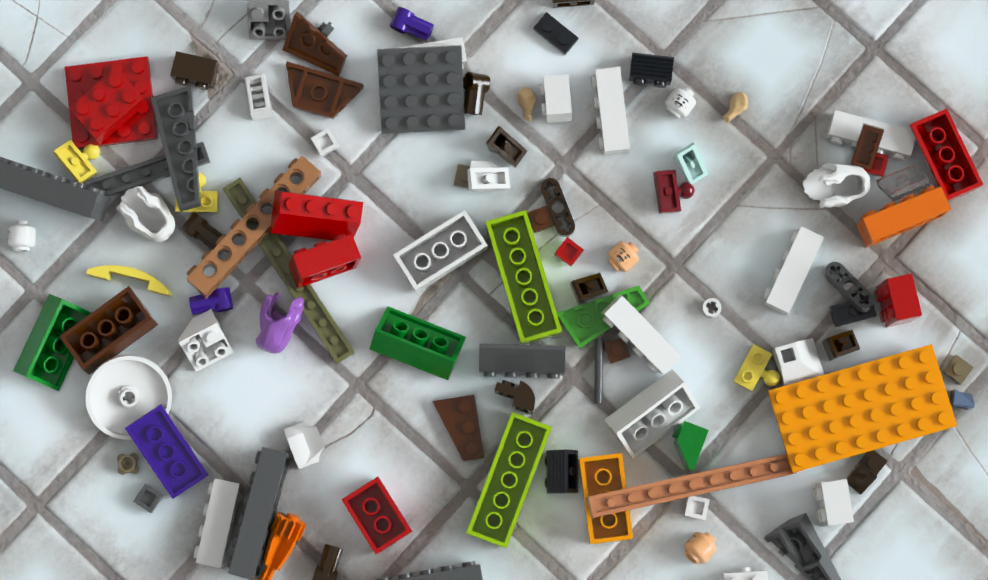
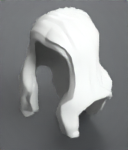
(836, 184)
(147, 214)

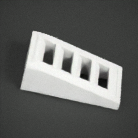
(262, 109)

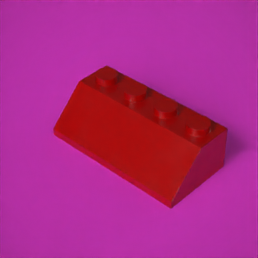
(946, 154)
(314, 216)

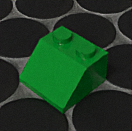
(689, 443)

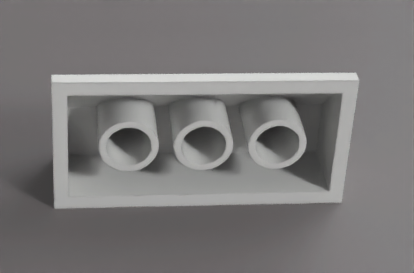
(652, 413)

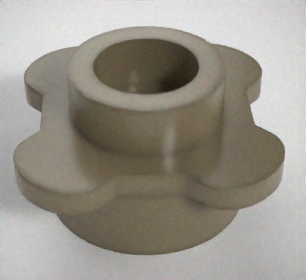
(123, 459)

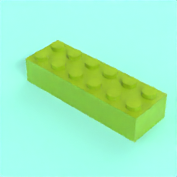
(523, 277)
(509, 480)

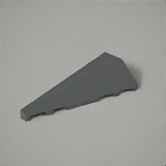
(802, 545)

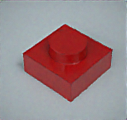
(879, 165)
(569, 252)

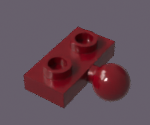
(668, 191)

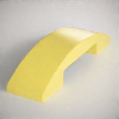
(105, 273)

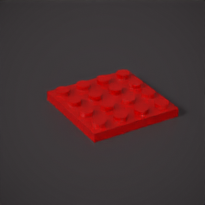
(85, 76)

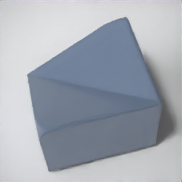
(961, 400)

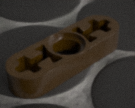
(546, 194)

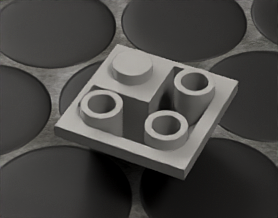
(268, 19)

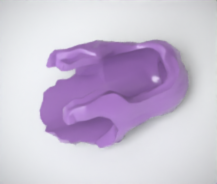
(277, 327)

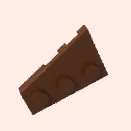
(313, 46)
(462, 423)

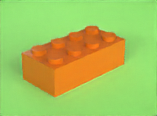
(901, 217)

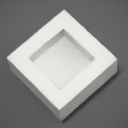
(325, 142)
(696, 507)

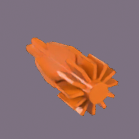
(284, 533)

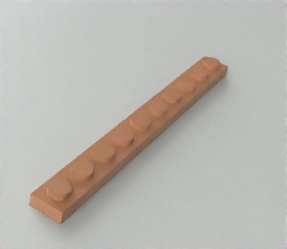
(688, 486)

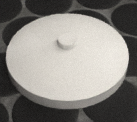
(124, 392)

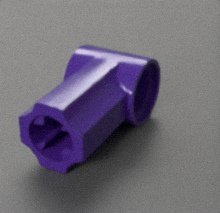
(406, 22)
(218, 301)

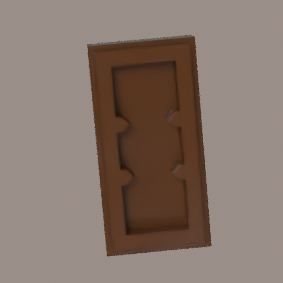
(867, 146)

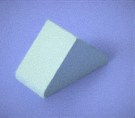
(690, 163)

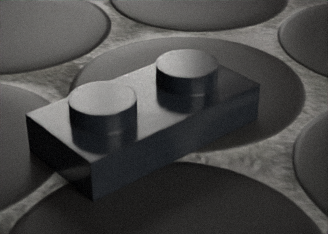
(555, 33)
(846, 314)

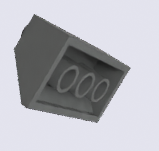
(522, 359)

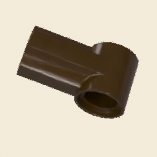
(476, 87)
(200, 229)
(328, 564)

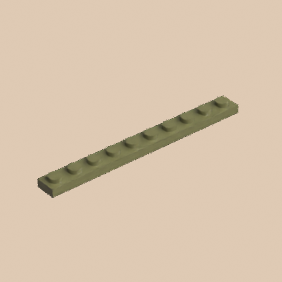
(279, 258)

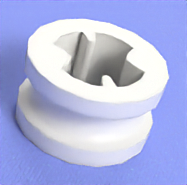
(705, 309)

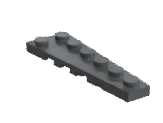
(177, 131)

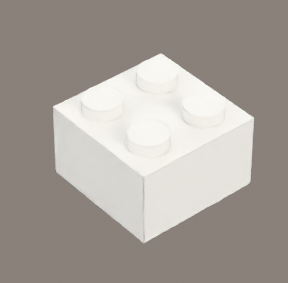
(833, 503)

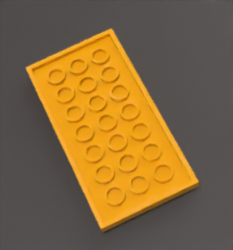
(862, 408)

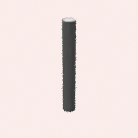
(598, 385)

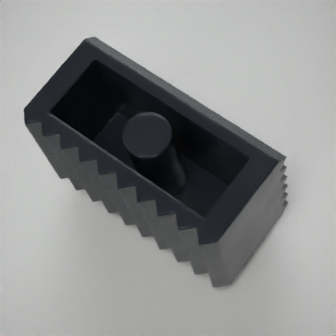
(651, 69)
(561, 471)

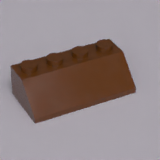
(108, 330)

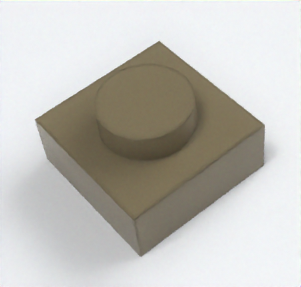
(461, 177)
(958, 369)

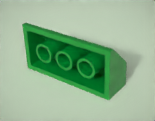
(417, 343)
(45, 354)

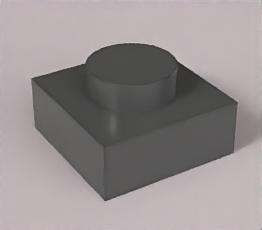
(148, 498)

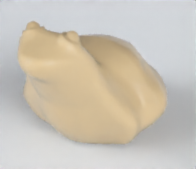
(527, 100)
(737, 104)

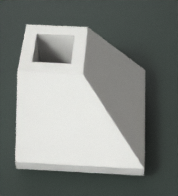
(204, 341)
(797, 361)

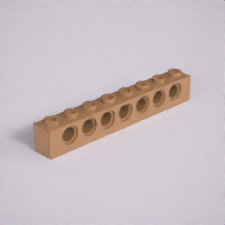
(207, 284)

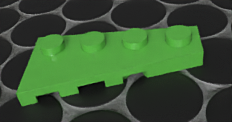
(585, 321)

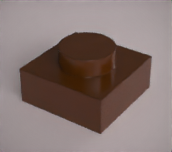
(540, 219)
(617, 350)

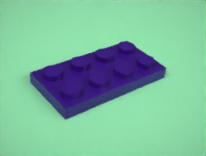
(166, 451)

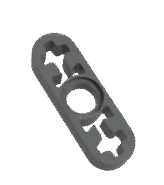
(849, 278)

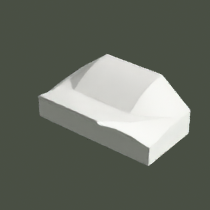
(487, 177)
(304, 444)

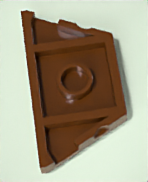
(320, 91)

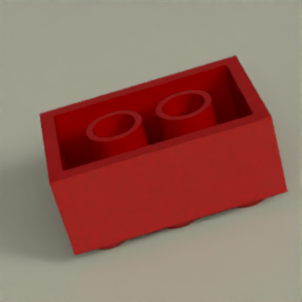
(108, 105)
(324, 260)
(898, 300)
(377, 515)

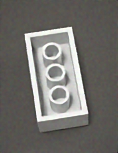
(440, 251)

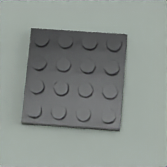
(421, 89)

